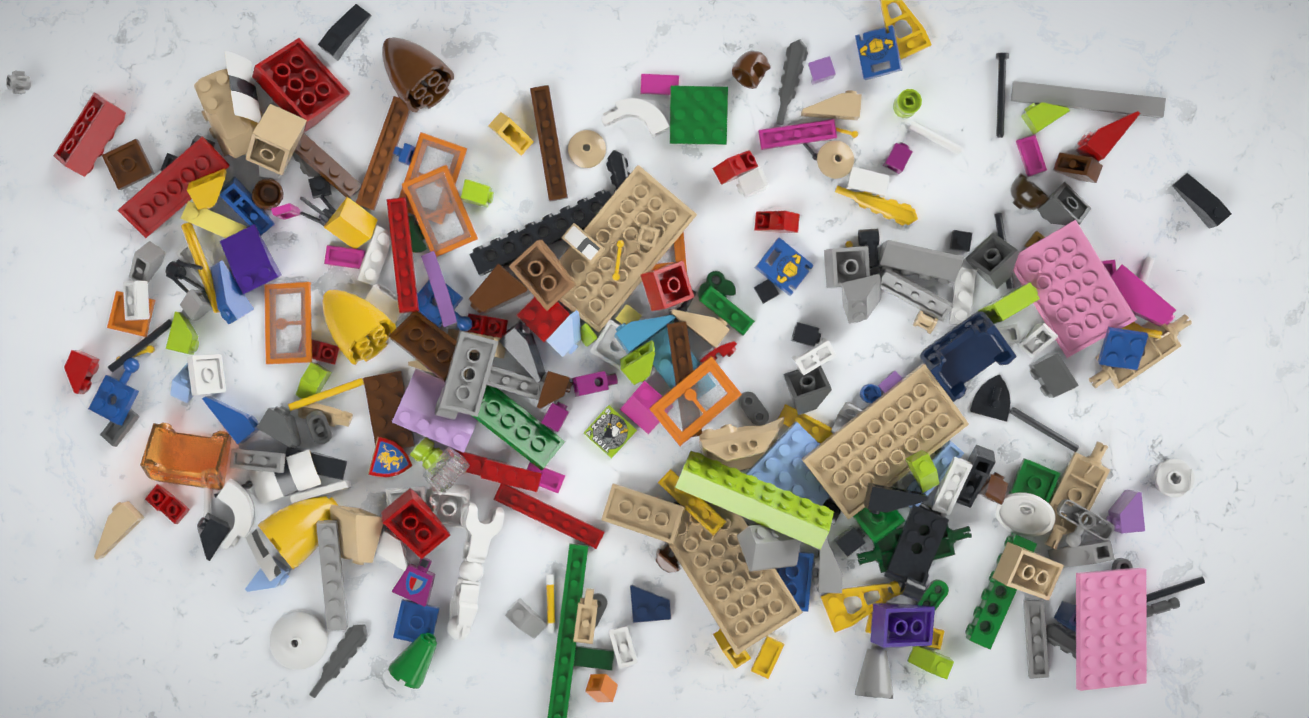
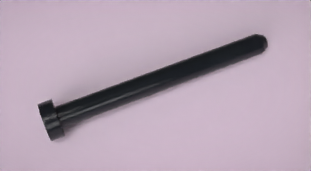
(1001, 57)

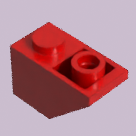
(735, 167)
(777, 221)
(80, 370)

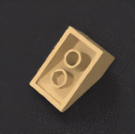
(1027, 571)

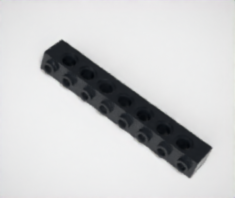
(479, 254)

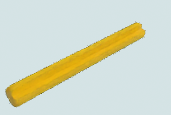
(200, 260)

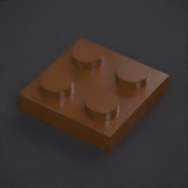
(128, 164)

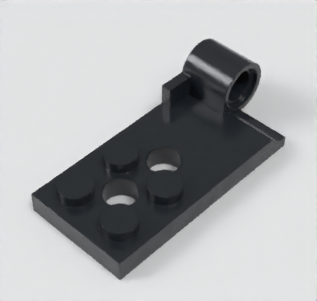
(910, 567)

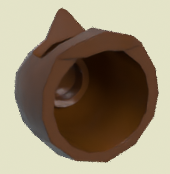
(750, 68)

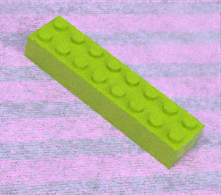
(755, 499)

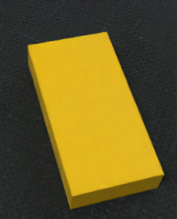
(767, 657)

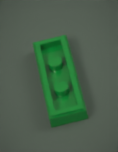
(726, 310)

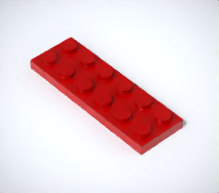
(168, 190)

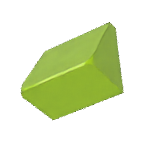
(587, 335)

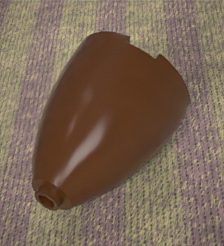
(409, 65)

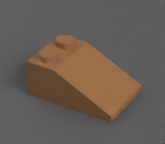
(542, 274)

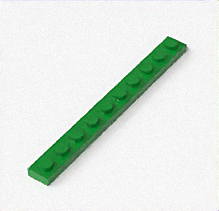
(565, 646)

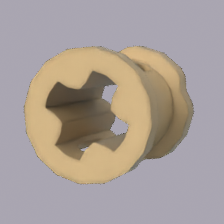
(925, 322)

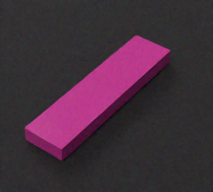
(797, 134)

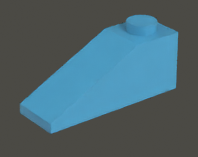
(638, 332)

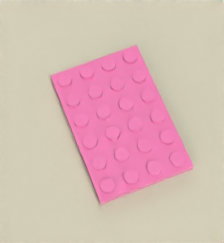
(1073, 288)
(1111, 628)

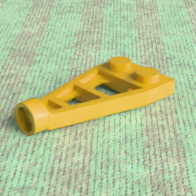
(912, 43)
(837, 612)

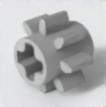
(18, 82)

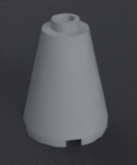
(875, 675)

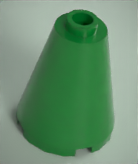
(414, 661)

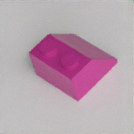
(638, 407)

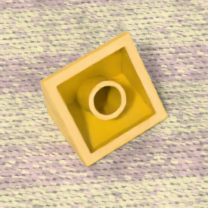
(351, 224)

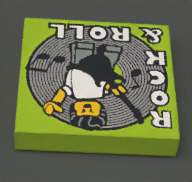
(610, 431)

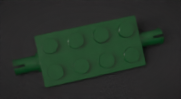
(884, 548)

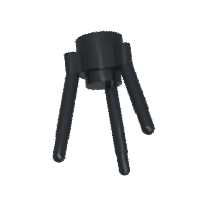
(324, 215)
(176, 271)

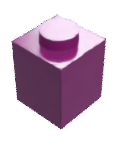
(898, 157)
(556, 416)

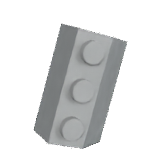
(768, 548)

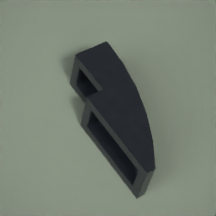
(323, 464)

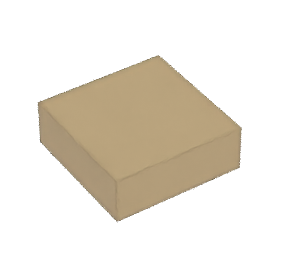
(648, 236)

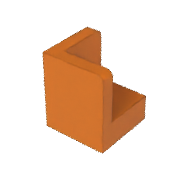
(601, 688)

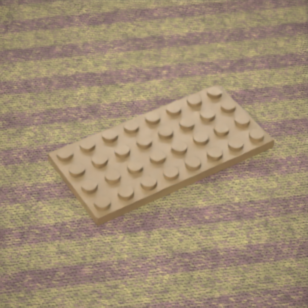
(634, 203)
(876, 441)
(740, 601)

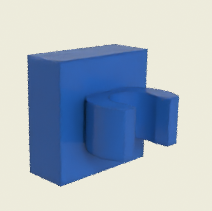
(405, 154)

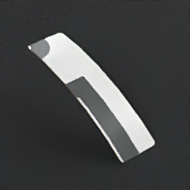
(262, 555)

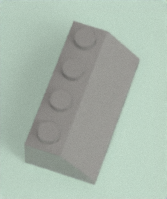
(920, 261)

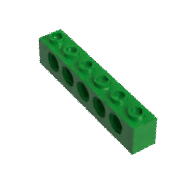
(1002, 601)

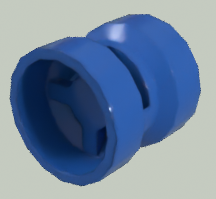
(870, 393)

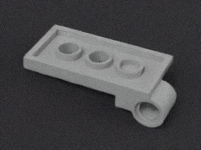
(466, 394)

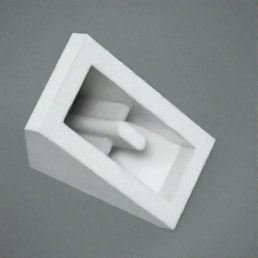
(1037, 339)

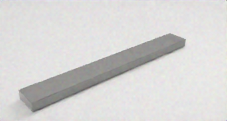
(1088, 99)

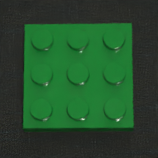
(698, 115)

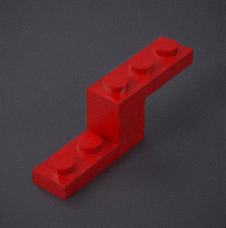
(502, 472)

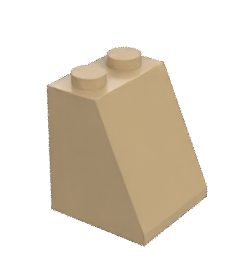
(275, 139)
(357, 533)

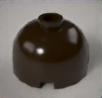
(1027, 194)

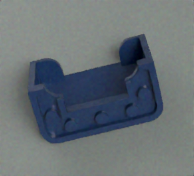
(966, 353)

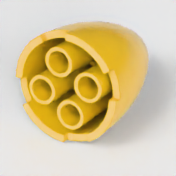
(352, 320)
(295, 528)

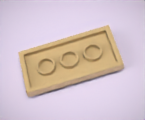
(643, 513)

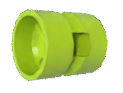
(907, 103)
(426, 453)

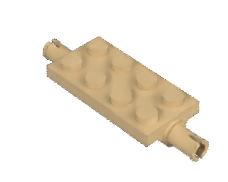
(1154, 351)
(1080, 484)

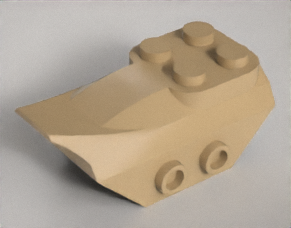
(231, 131)
(741, 445)

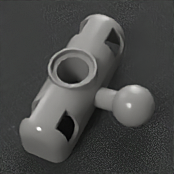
(1075, 514)

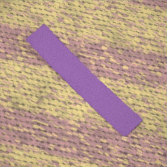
(439, 288)

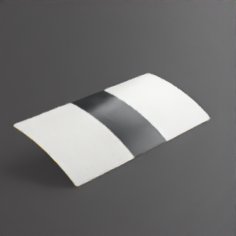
(242, 87)
(297, 476)

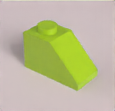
(1042, 115)
(477, 193)
(182, 335)
(639, 363)
(312, 380)
(923, 470)
(931, 661)

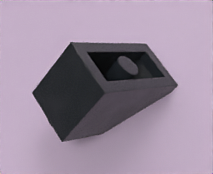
(212, 533)

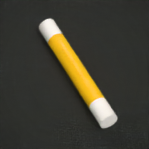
(550, 603)

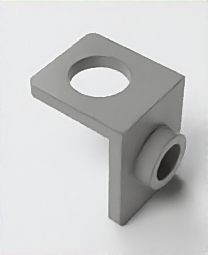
(843, 417)

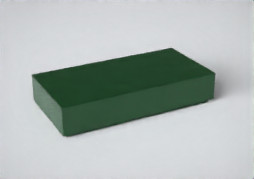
(594, 658)

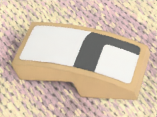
(583, 243)

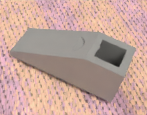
(1085, 554)
(828, 571)

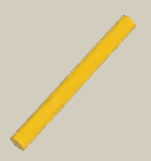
(325, 394)

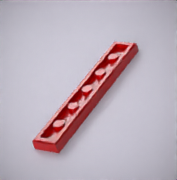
(402, 255)
(549, 515)

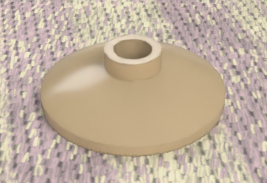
(589, 158)
(827, 162)

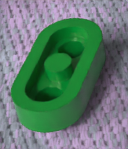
(933, 597)

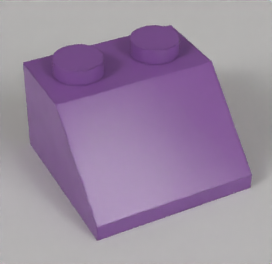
(1127, 513)

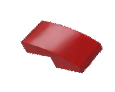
(487, 325)
(725, 349)
(324, 352)
(167, 504)

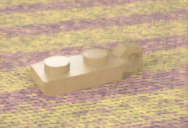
(333, 415)
(586, 618)

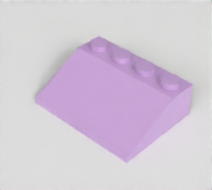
(418, 413)

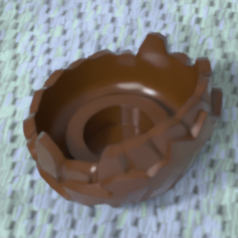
(267, 194)

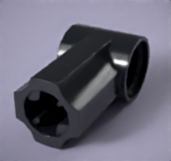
(870, 238)

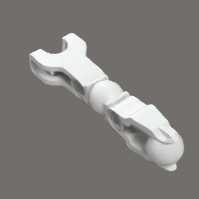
(465, 597)

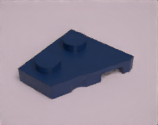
(648, 606)

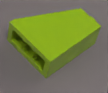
(1011, 303)

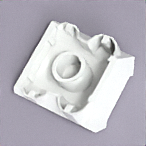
(449, 505)

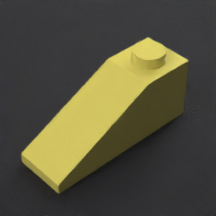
(211, 221)

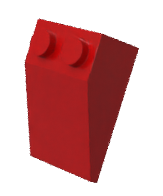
(1101, 142)
(414, 523)

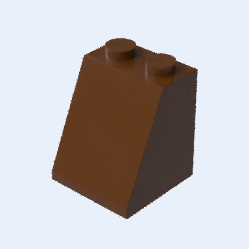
(497, 291)

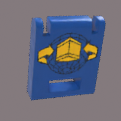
(876, 49)
(786, 269)

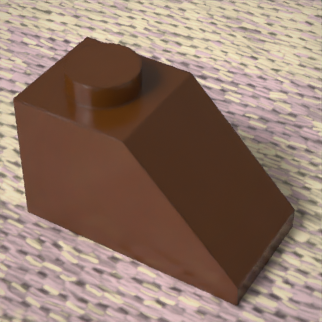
(1078, 167)
(554, 388)
(994, 488)

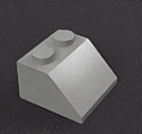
(845, 265)
(861, 297)

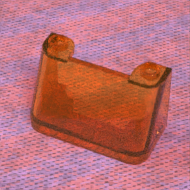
(186, 457)

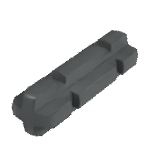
(1162, 606)

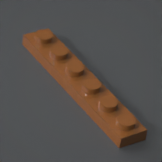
(383, 154)

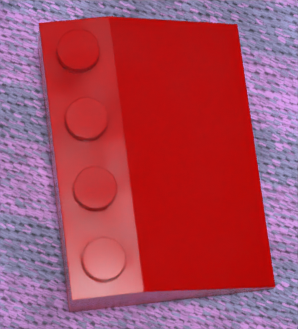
(300, 83)

